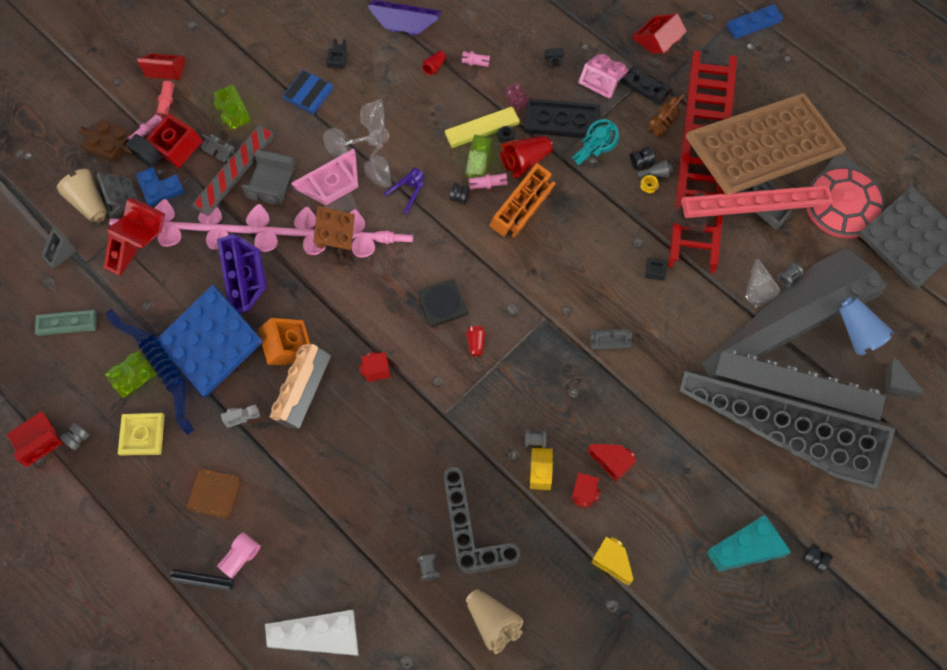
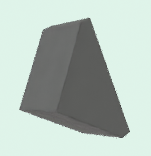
(57, 248)
(900, 382)

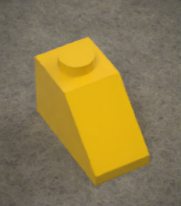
(541, 468)
(614, 560)

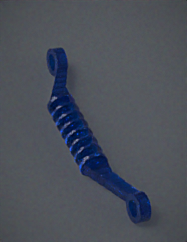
(161, 364)

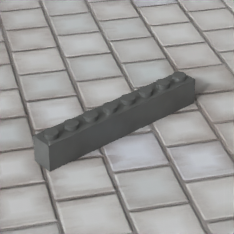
(799, 385)

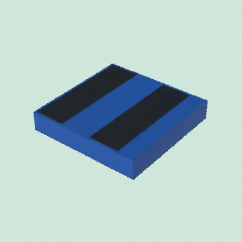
(308, 91)

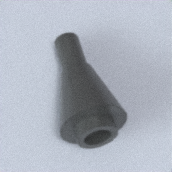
(660, 169)

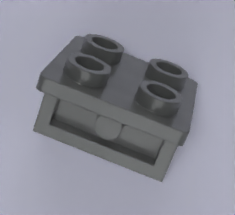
(115, 193)

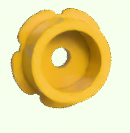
(649, 179)

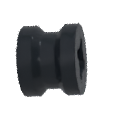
(459, 193)

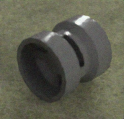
(74, 436)

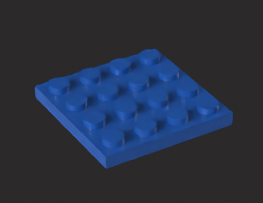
(209, 340)

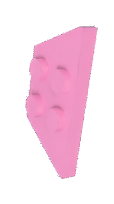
(330, 180)

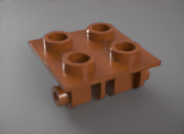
(667, 115)
(333, 228)

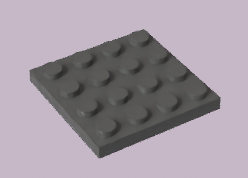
(909, 237)

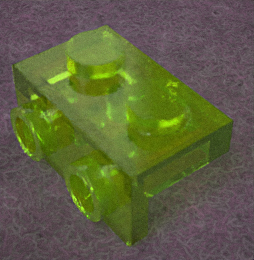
(130, 374)

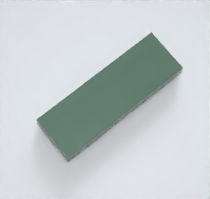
(66, 322)

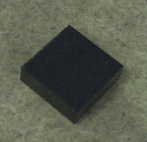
(655, 269)

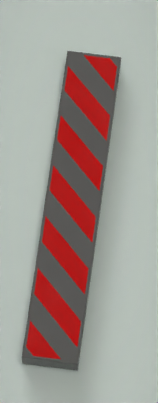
(232, 170)

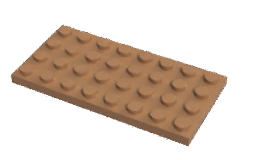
(765, 143)

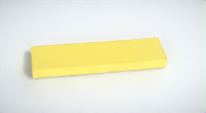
(482, 126)

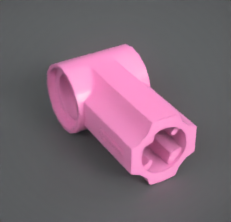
(242, 550)

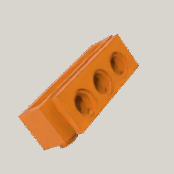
(523, 195)

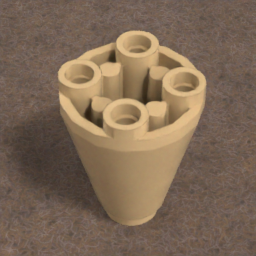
(494, 620)

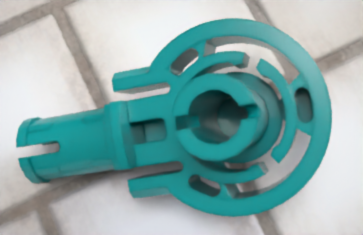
(598, 140)

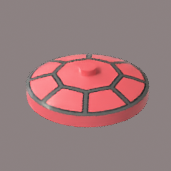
(854, 205)

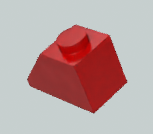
(118, 255)
(613, 459)

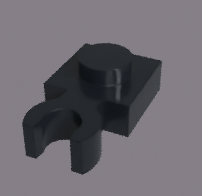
(337, 56)

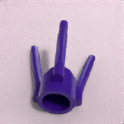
(413, 178)

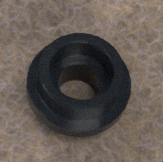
(505, 130)

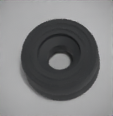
(143, 150)

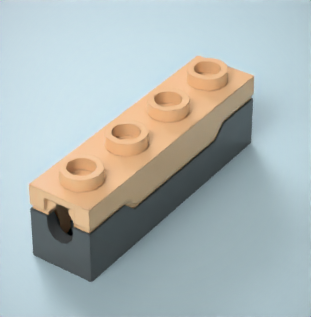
(300, 386)

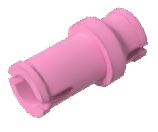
(475, 59)

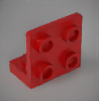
(139, 224)
(34, 439)

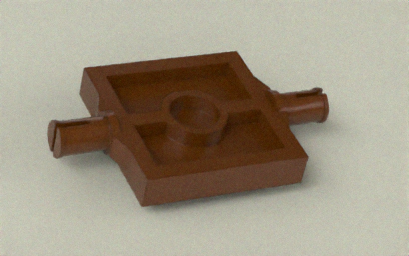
(106, 140)

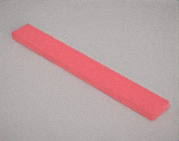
(756, 201)

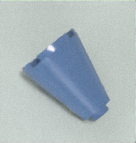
(863, 326)

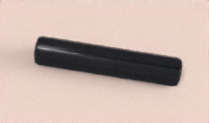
(202, 580)

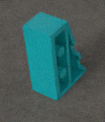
(748, 546)

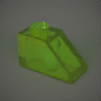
(479, 156)

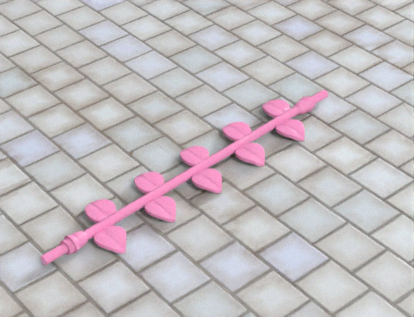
(266, 236)

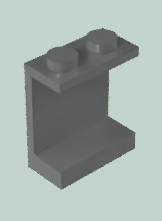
(270, 178)

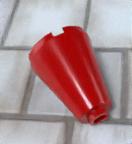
(523, 154)

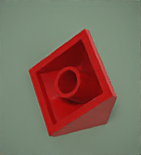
(162, 66)

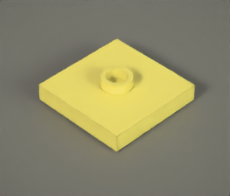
(141, 434)

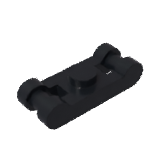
(646, 85)

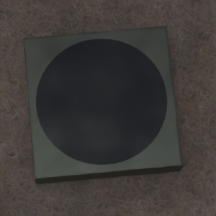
(442, 303)

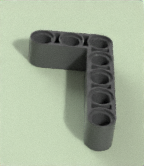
(465, 530)

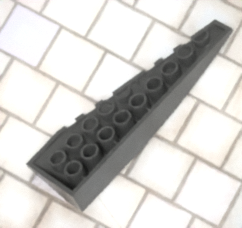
(805, 305)
(826, 437)

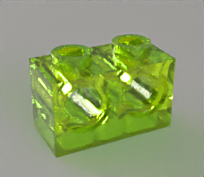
(230, 103)

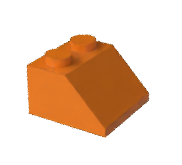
(282, 340)

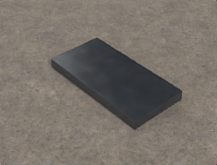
(559, 118)

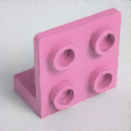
(602, 75)

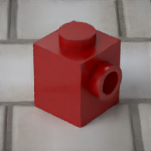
(375, 366)
(585, 490)

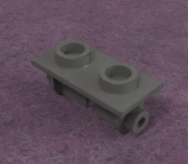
(212, 145)
(610, 339)

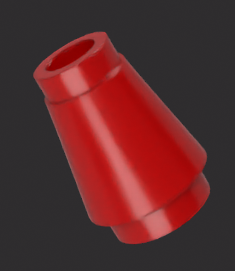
(433, 63)
(475, 340)

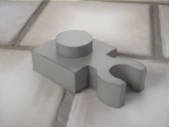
(237, 416)

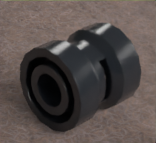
(642, 158)
(817, 558)

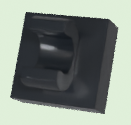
(555, 53)

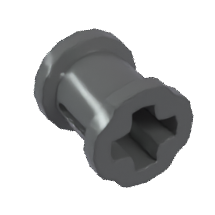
(790, 274)
(535, 438)
(428, 567)

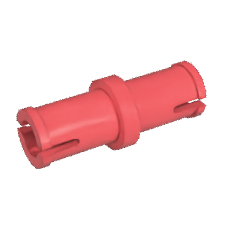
(165, 99)

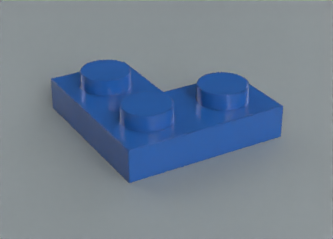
(158, 190)

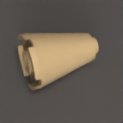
(83, 194)

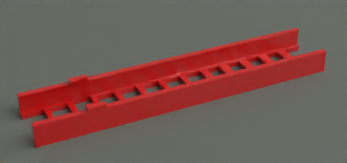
(685, 159)

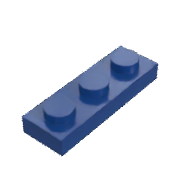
(754, 21)

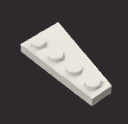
(321, 633)

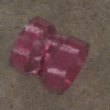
(516, 96)

